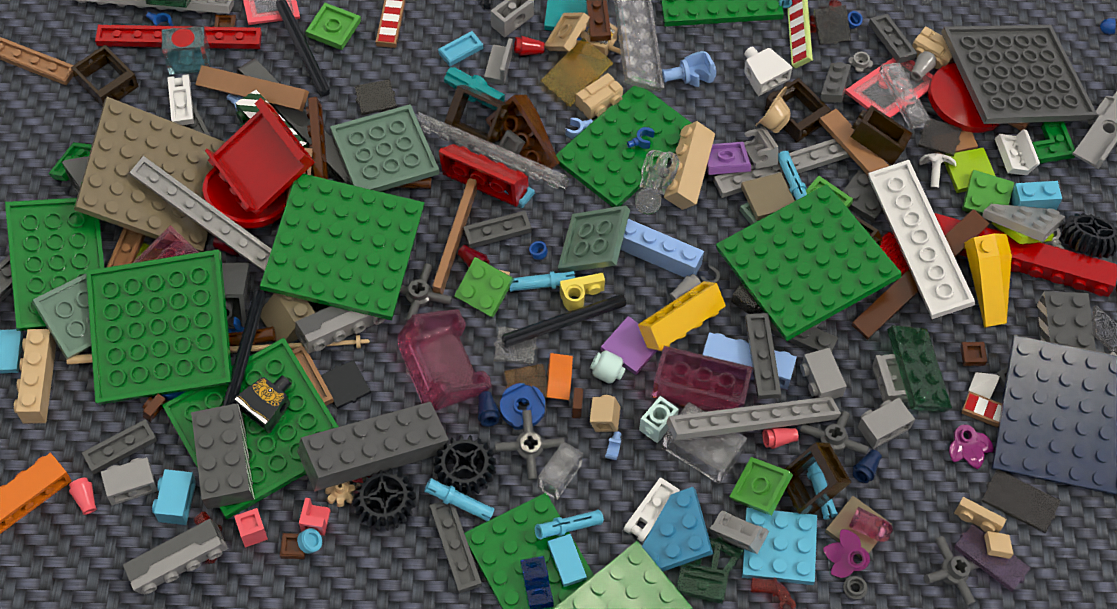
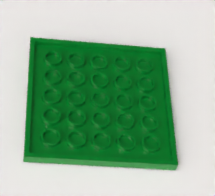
(343, 246)
(808, 261)
(158, 327)
(272, 455)

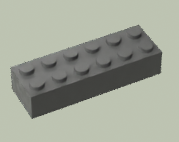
(371, 446)

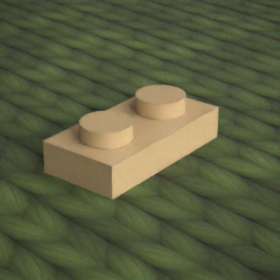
(980, 516)

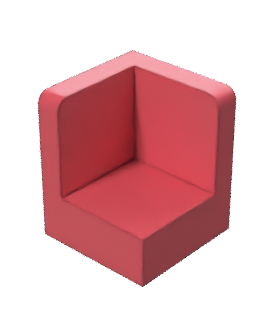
(314, 517)
(251, 527)

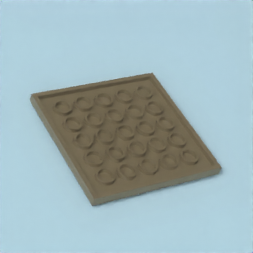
(118, 145)

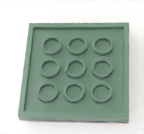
(384, 149)

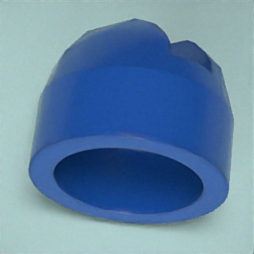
(854, 19)
(1108, 26)
(535, 250)

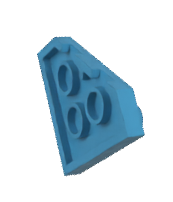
(678, 532)

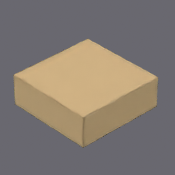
(998, 544)

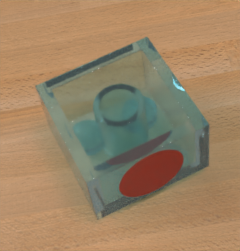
(185, 49)

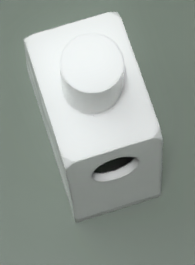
(765, 70)

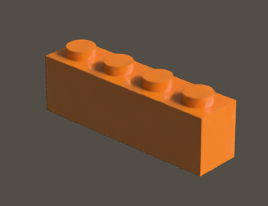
(31, 489)

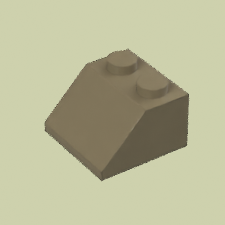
(282, 314)

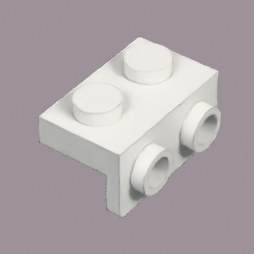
(1017, 153)

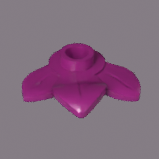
(970, 449)
(843, 554)

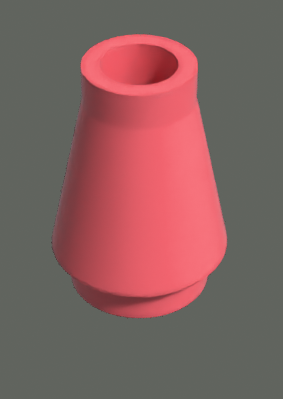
(779, 436)
(83, 494)

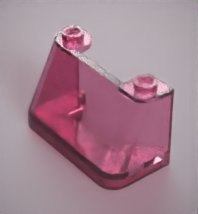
(439, 360)

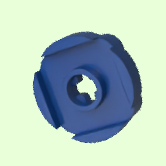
(524, 394)

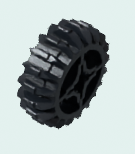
(1090, 235)
(455, 452)
(363, 501)

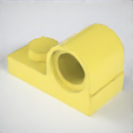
(580, 287)

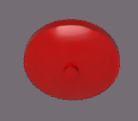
(953, 102)
(218, 195)

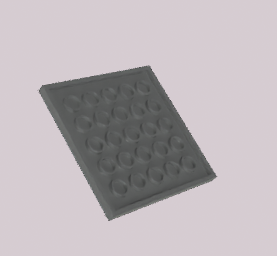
(1018, 74)

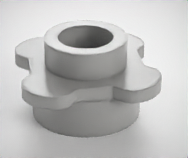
(861, 57)

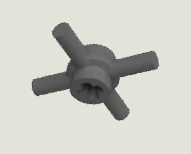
(420, 293)
(836, 435)
(523, 449)
(953, 571)

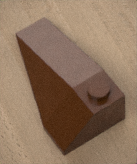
(526, 124)

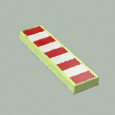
(799, 33)

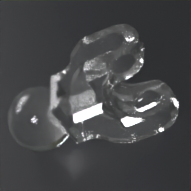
(655, 180)

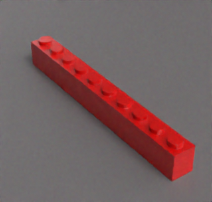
(1053, 263)

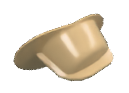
(777, 115)

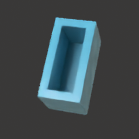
(1036, 195)
(174, 497)

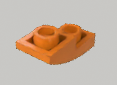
(559, 376)

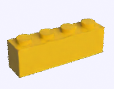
(682, 315)

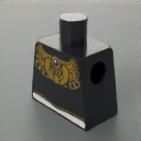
(265, 401)

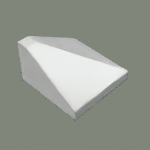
(984, 384)

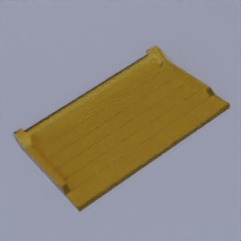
(576, 71)

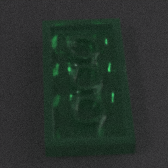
(919, 368)

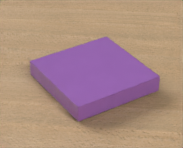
(728, 158)
(629, 345)

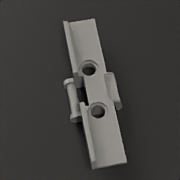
(1102, 135)

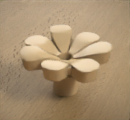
(340, 493)

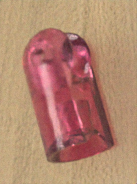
(871, 525)

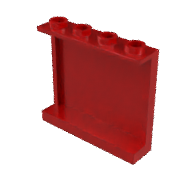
(261, 159)

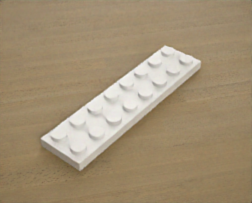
(921, 239)

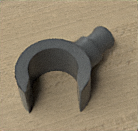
(715, 273)

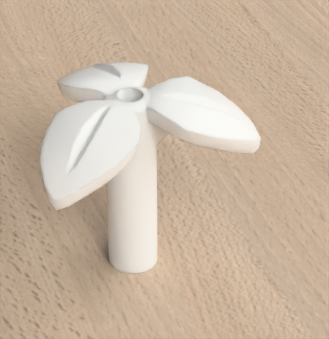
(936, 160)

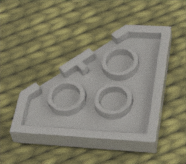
(1030, 221)

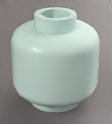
(607, 367)

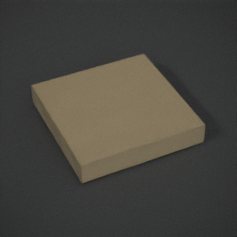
(767, 194)
(843, 520)

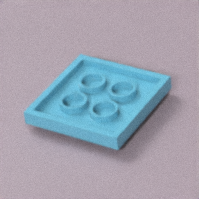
(787, 550)

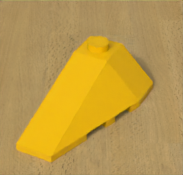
(990, 269)

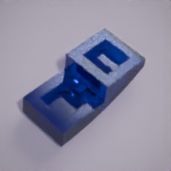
(537, 583)

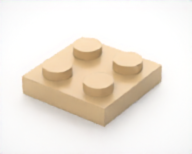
(566, 32)

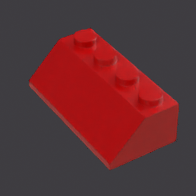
(490, 176)

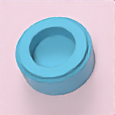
(309, 540)

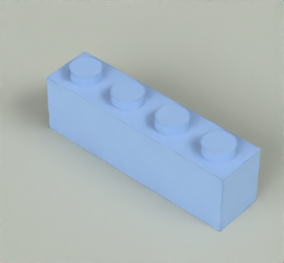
(661, 249)
(738, 352)

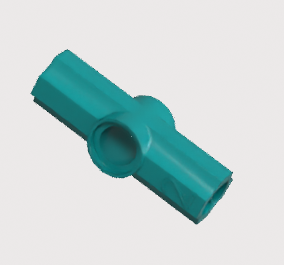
(456, 77)

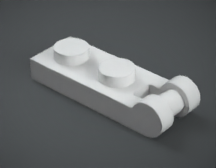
(181, 100)
(650, 509)

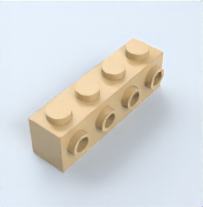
(693, 155)
(36, 376)

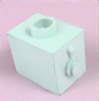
(654, 421)

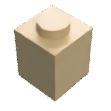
(605, 414)

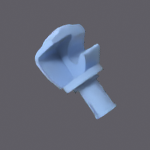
(692, 69)

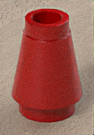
(528, 46)

